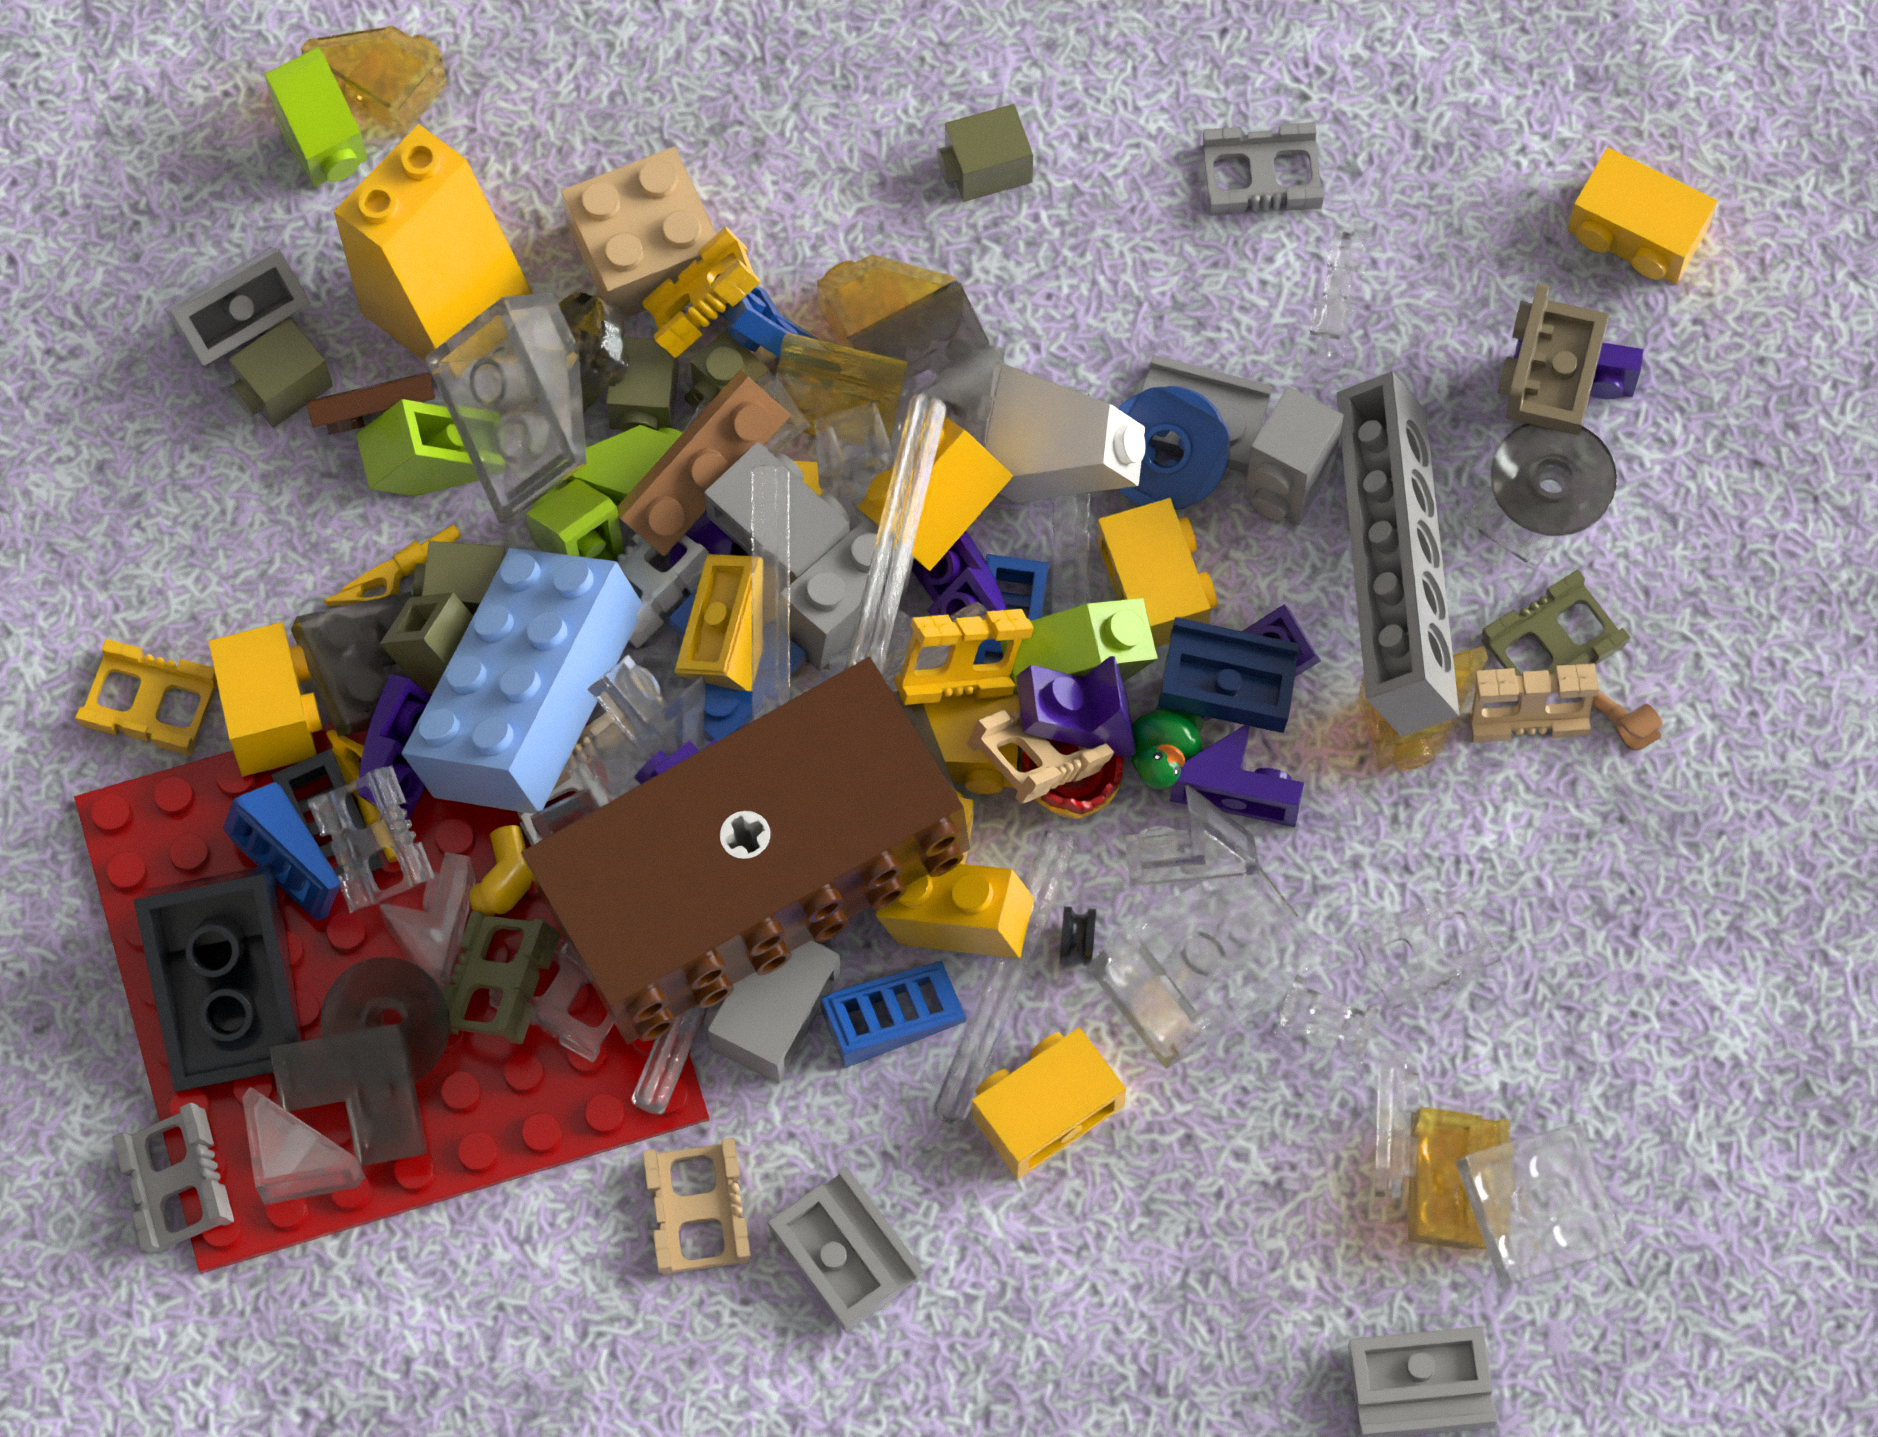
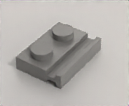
(1238, 400)
(846, 1249)
(1422, 1382)

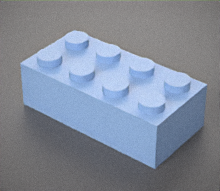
(521, 680)

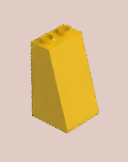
(425, 245)

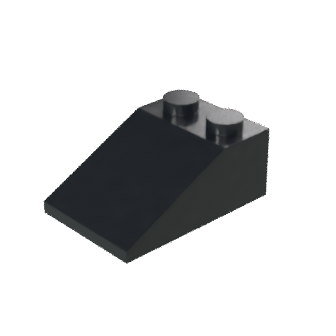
(219, 974)

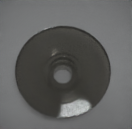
(1574, 461)
(380, 983)

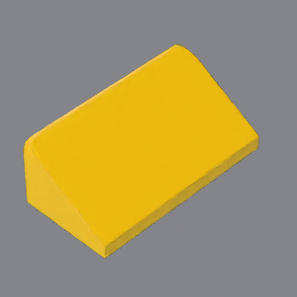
(720, 625)

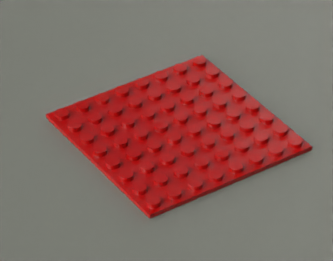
(486, 1105)

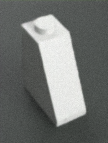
(1060, 440)

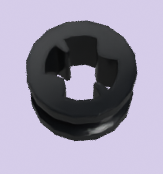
(1077, 936)

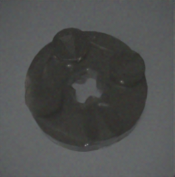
(600, 339)

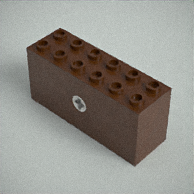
(749, 851)

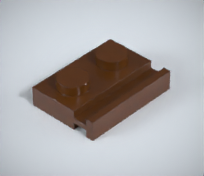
(346, 409)

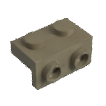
(1555, 363)

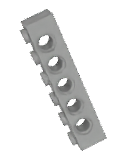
(1397, 556)

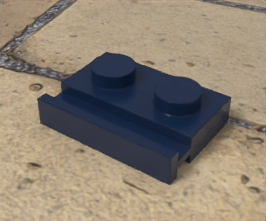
(1229, 675)

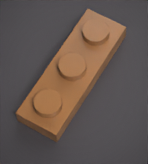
(673, 490)

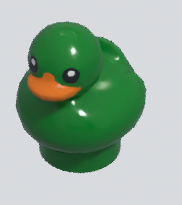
(1164, 743)

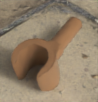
(1634, 728)

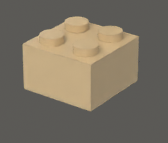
(637, 227)

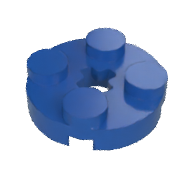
(1202, 438)

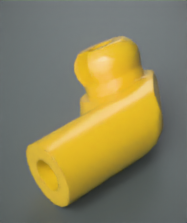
(507, 879)

